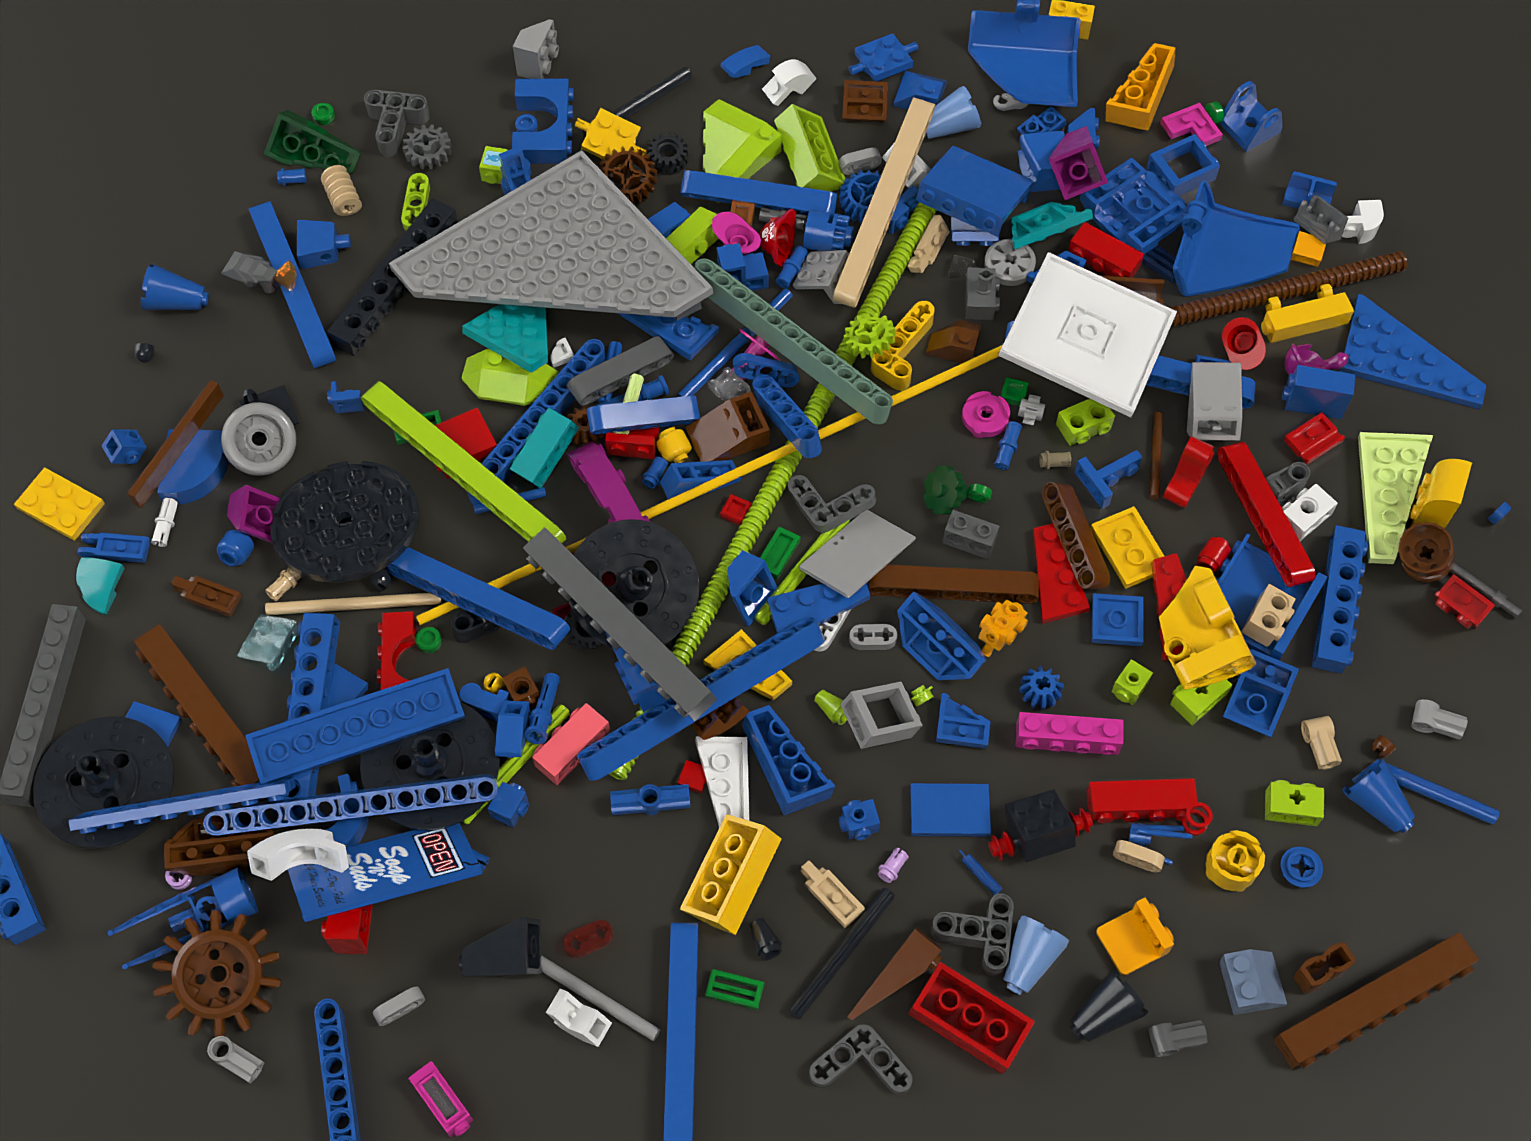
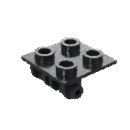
(276, 397)

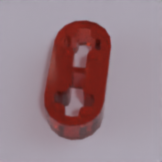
(585, 933)

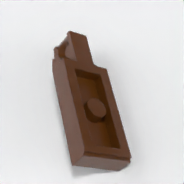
(208, 594)

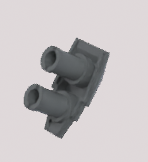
(251, 271)

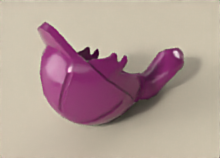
(1302, 356)

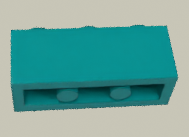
(544, 447)

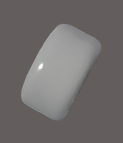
(238, 443)

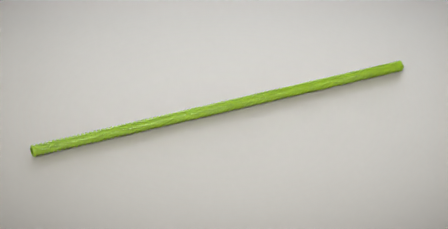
(785, 466)

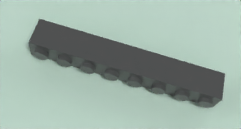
(41, 703)

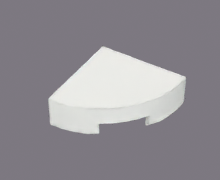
(561, 353)

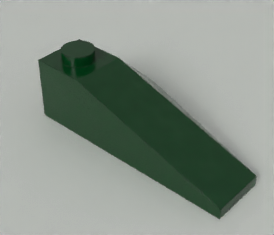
(306, 144)

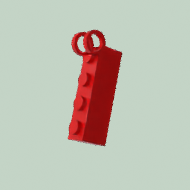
(1148, 799)

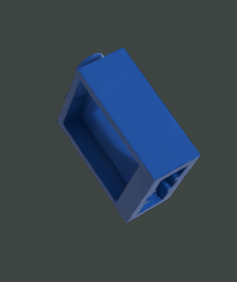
(1192, 144)

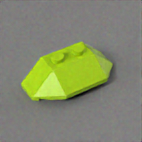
(503, 381)

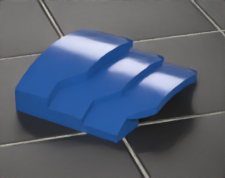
(1135, 206)

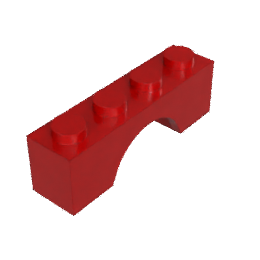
(397, 634)

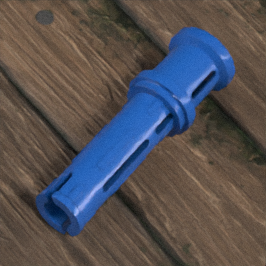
(648, 391)
(541, 716)

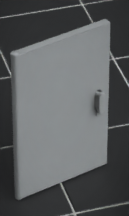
(857, 553)

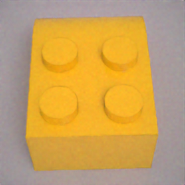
(1441, 492)

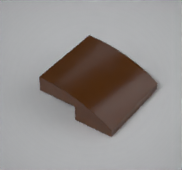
(865, 101)
(720, 719)

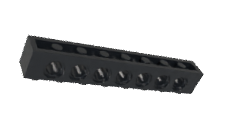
(383, 280)

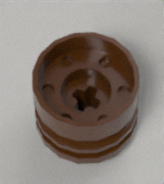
(1430, 539)

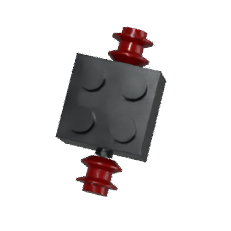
(1039, 827)

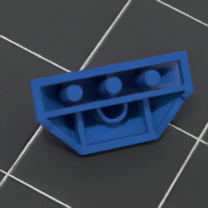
(937, 640)

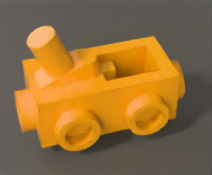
(1002, 626)

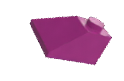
(252, 511)

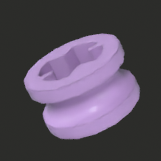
(182, 884)

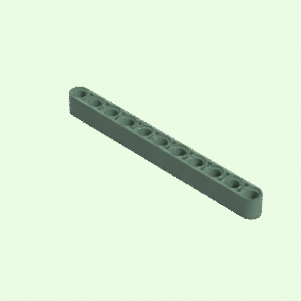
(796, 344)

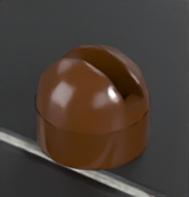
(1383, 745)

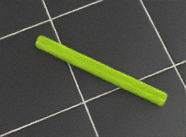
(796, 575)
(513, 764)

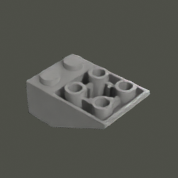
(1215, 401)

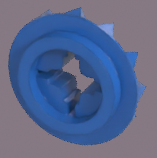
(1310, 861)

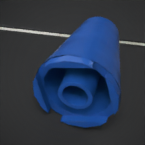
(171, 292)
(1381, 797)

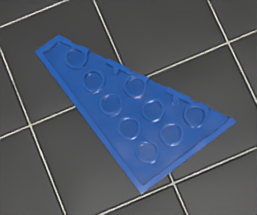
(1396, 356)

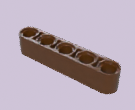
(1076, 536)

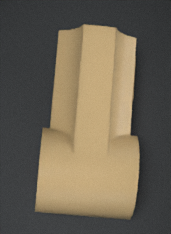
(1320, 735)

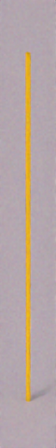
(740, 471)

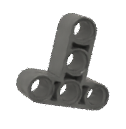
(393, 113)
(984, 927)

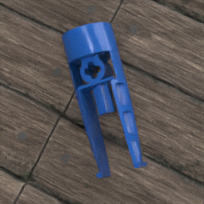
(230, 896)

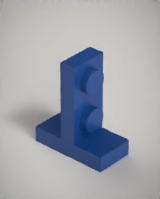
(1099, 481)

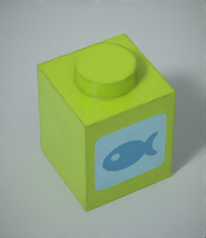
(491, 164)

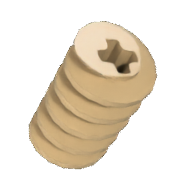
(340, 190)

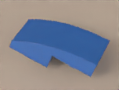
(743, 61)
(1048, 121)
(905, 205)

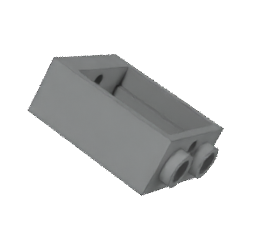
(863, 723)

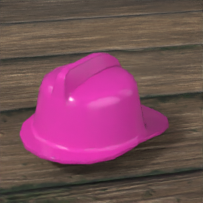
(734, 230)

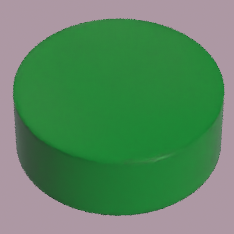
(1215, 111)
(323, 113)
(979, 493)
(428, 640)

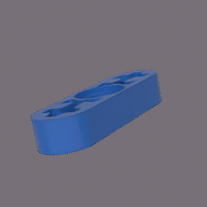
(758, 362)

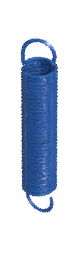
(978, 870)

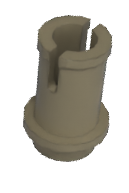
(1054, 459)

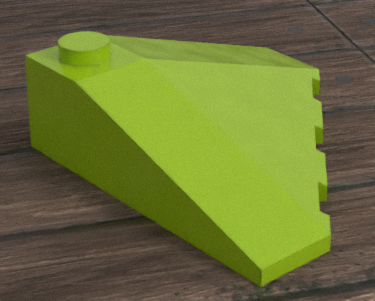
(737, 141)

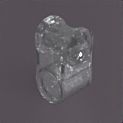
(728, 385)

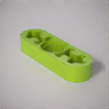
(413, 194)

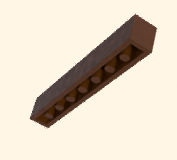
(198, 703)
(1376, 1000)

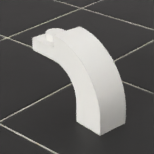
(296, 848)

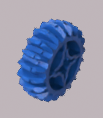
(862, 188)

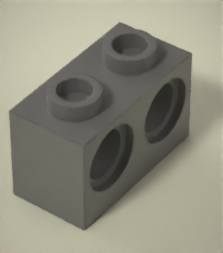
(970, 534)

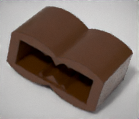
(1324, 968)

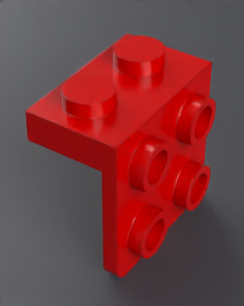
(635, 444)
(1464, 602)

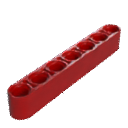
(1266, 514)

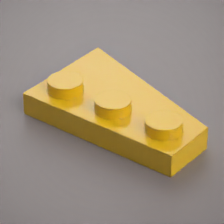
(735, 647)

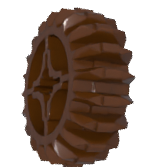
(635, 177)

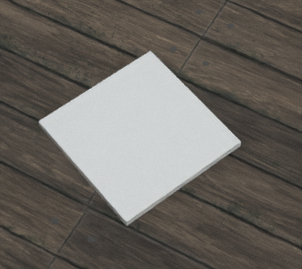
(1088, 334)

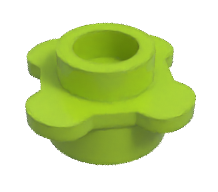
(921, 695)

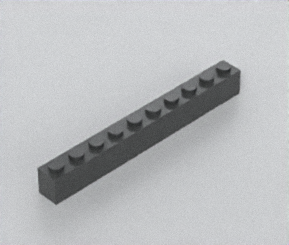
(620, 624)

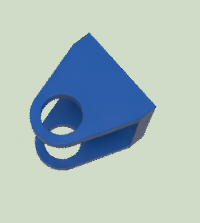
(1250, 110)

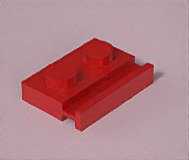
(1314, 438)

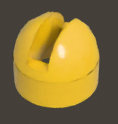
(497, 684)

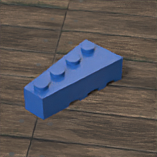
(787, 767)

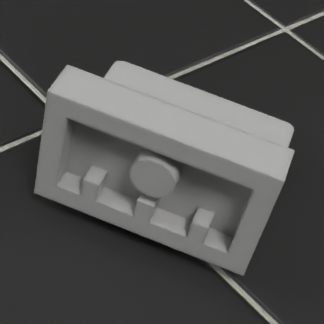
(822, 271)

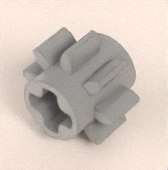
(1031, 409)

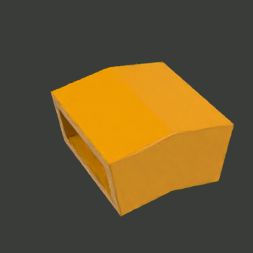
(1308, 249)

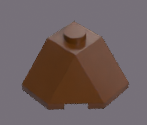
(955, 342)

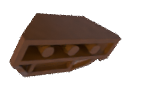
(202, 854)

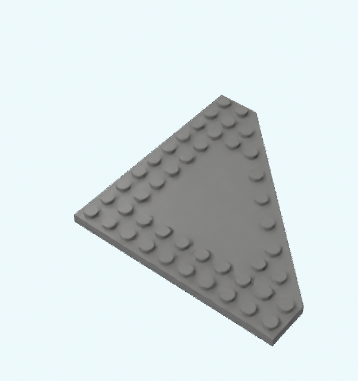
(557, 245)

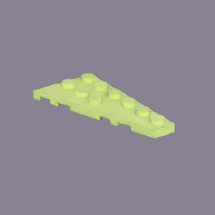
(1389, 479)

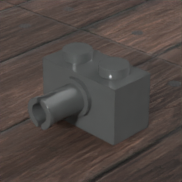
(981, 293)

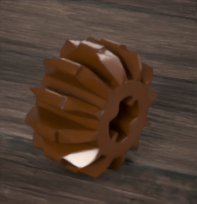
(583, 434)

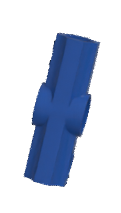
(633, 800)

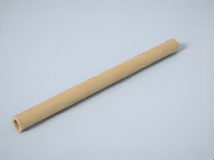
(354, 603)

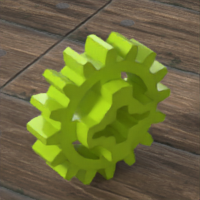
(869, 335)

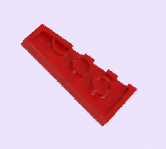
(1168, 581)
(1058, 588)

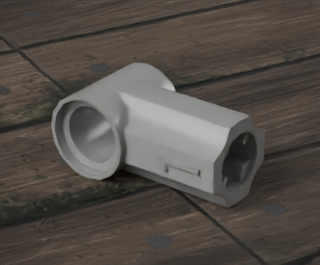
(1430, 719)
(236, 1060)

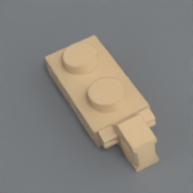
(929, 245)
(832, 894)

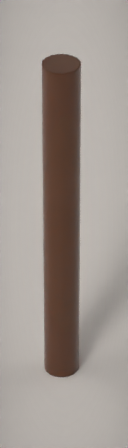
(1156, 455)

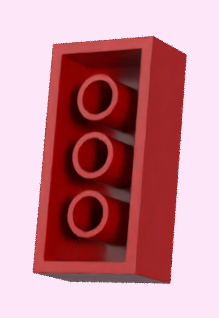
(971, 1018)

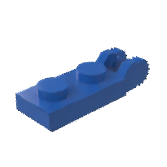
(115, 547)

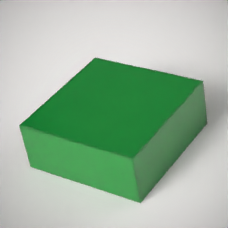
(1014, 391)

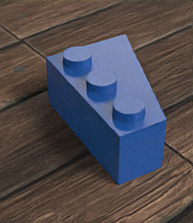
(641, 690)

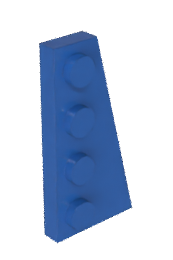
(813, 601)

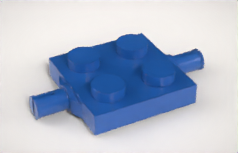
(883, 57)

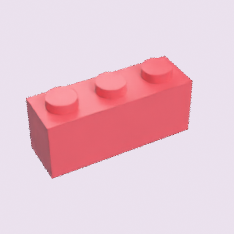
(560, 753)

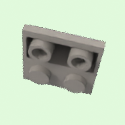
(535, 50)

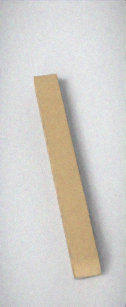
(883, 203)

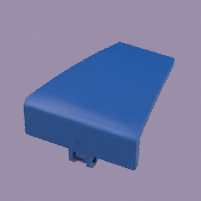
(1028, 53)
(1229, 246)

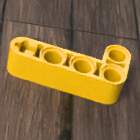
(906, 341)

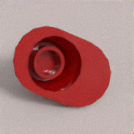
(1244, 343)

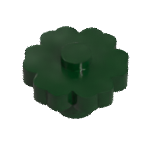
(944, 490)

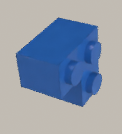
(747, 269)

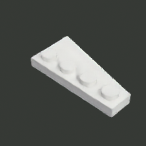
(726, 774)

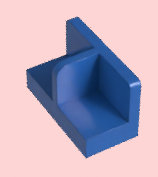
(1305, 186)

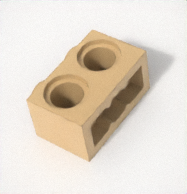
(1267, 614)

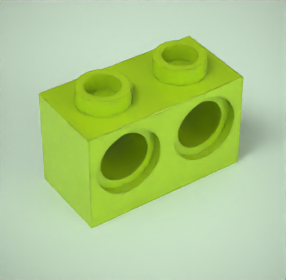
(1082, 416)

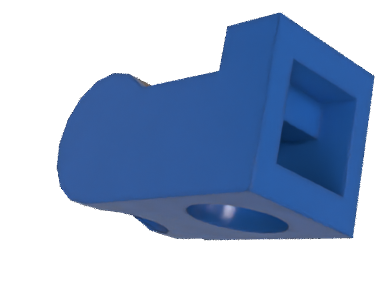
(483, 702)

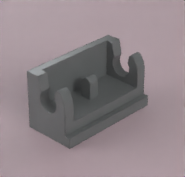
(1321, 219)

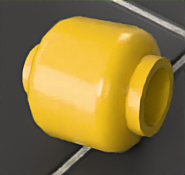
(673, 445)

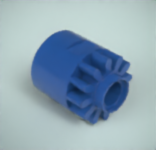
(827, 231)

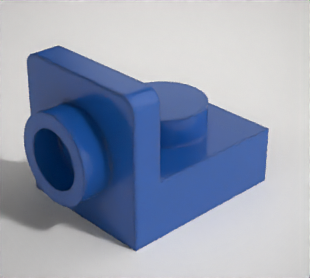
(344, 401)

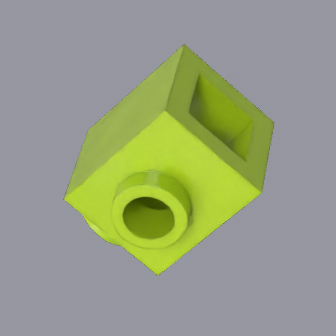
(1131, 682)

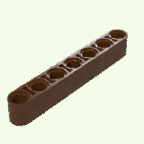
(956, 584)

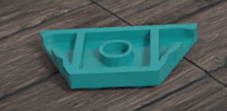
(1045, 221)

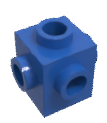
(124, 446)
(859, 819)

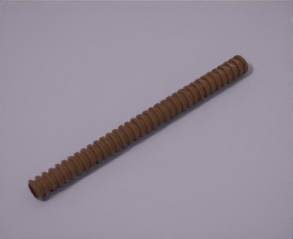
(1289, 288)

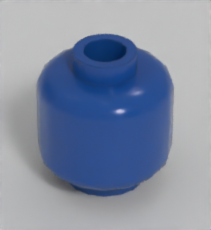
(235, 548)

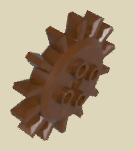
(195, 959)

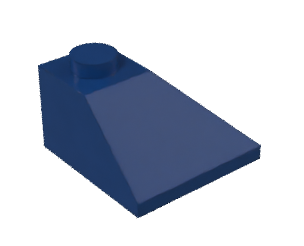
(920, 87)
(750, 584)

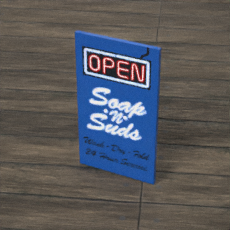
(385, 871)

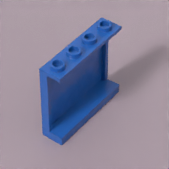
(973, 190)
(1245, 580)

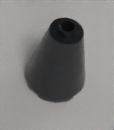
(1107, 1009)

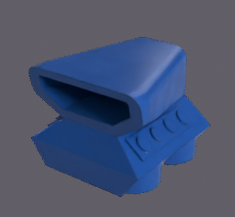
(1035, 159)

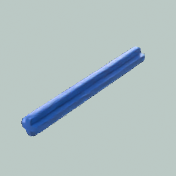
(1444, 795)

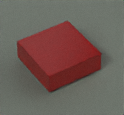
(735, 509)
(694, 776)

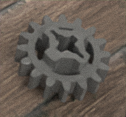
(427, 146)

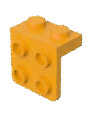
(1135, 938)

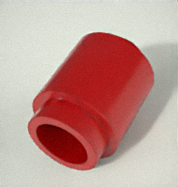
(1214, 553)

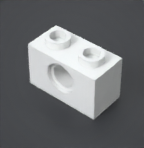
(1314, 501)

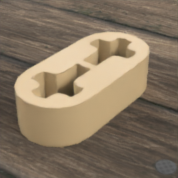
(1138, 856)

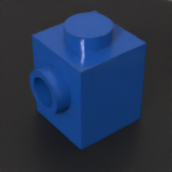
(509, 804)

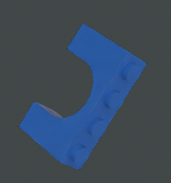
(552, 96)

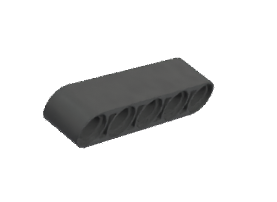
(617, 371)

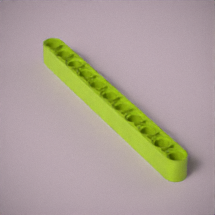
(458, 463)

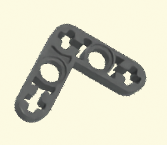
(824, 510)
(867, 1052)

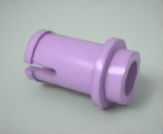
(892, 866)

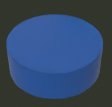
(526, 123)
(1499, 513)

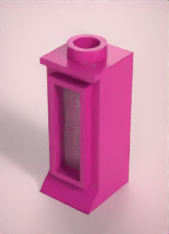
(441, 1100)

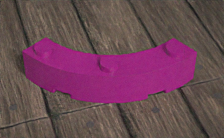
(604, 482)

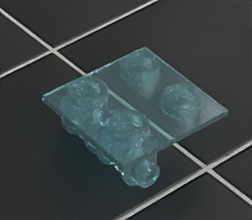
(268, 640)

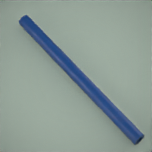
(737, 343)

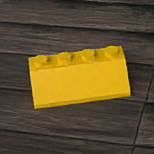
(731, 873)

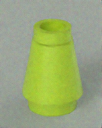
(831, 706)

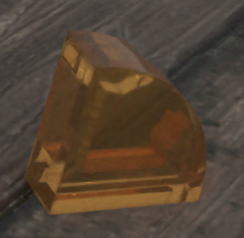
(287, 275)

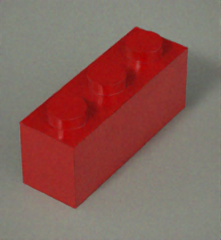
(1105, 252)

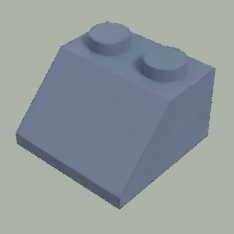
(1252, 981)

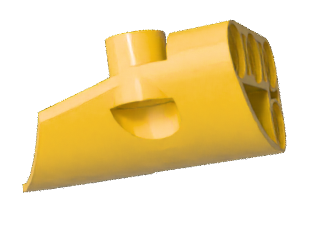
(1208, 632)

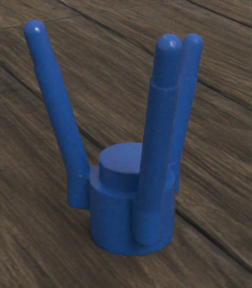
(1141, 834)

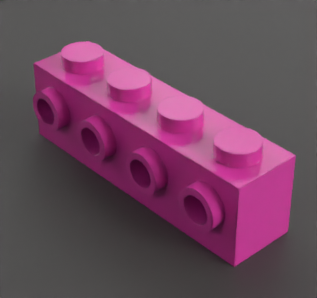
(1069, 733)

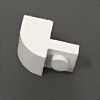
(788, 77)
(1365, 221)
(578, 1019)

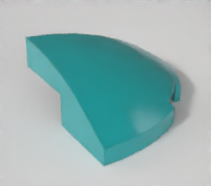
(97, 582)

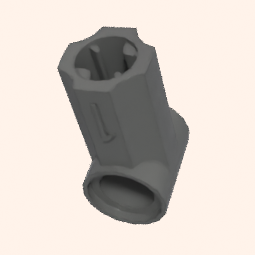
(1170, 1038)

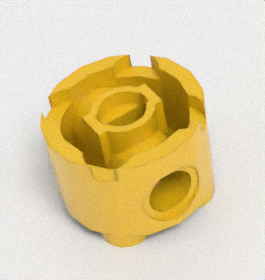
(1234, 861)

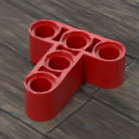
(1189, 471)

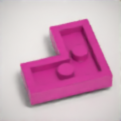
(1193, 120)

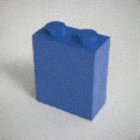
(1318, 391)

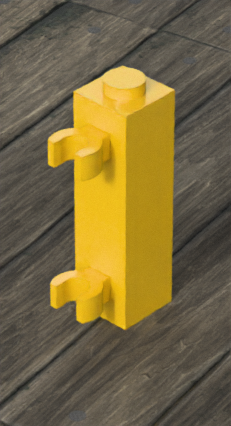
(1306, 317)

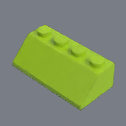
(809, 150)

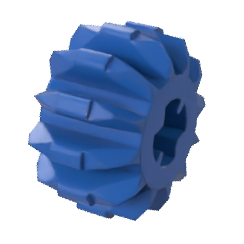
(1050, 692)

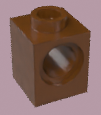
(521, 679)

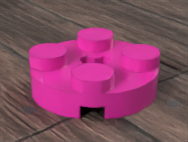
(982, 426)

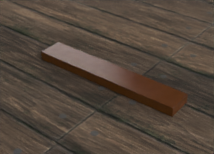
(175, 444)

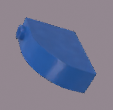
(196, 470)

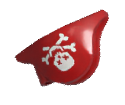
(778, 236)

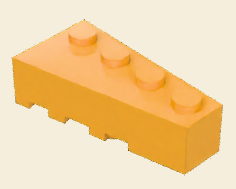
(1141, 93)

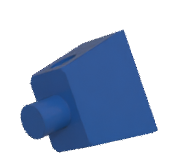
(319, 243)

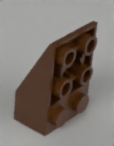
(729, 430)

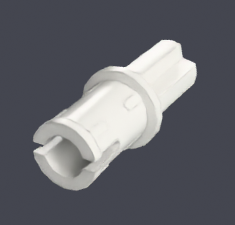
(164, 522)

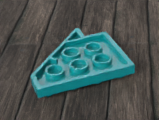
(514, 333)

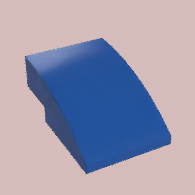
(1261, 694)

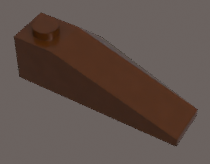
(907, 964)

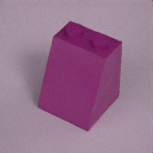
(1077, 164)

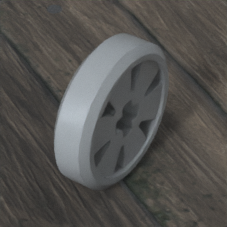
(1010, 274)

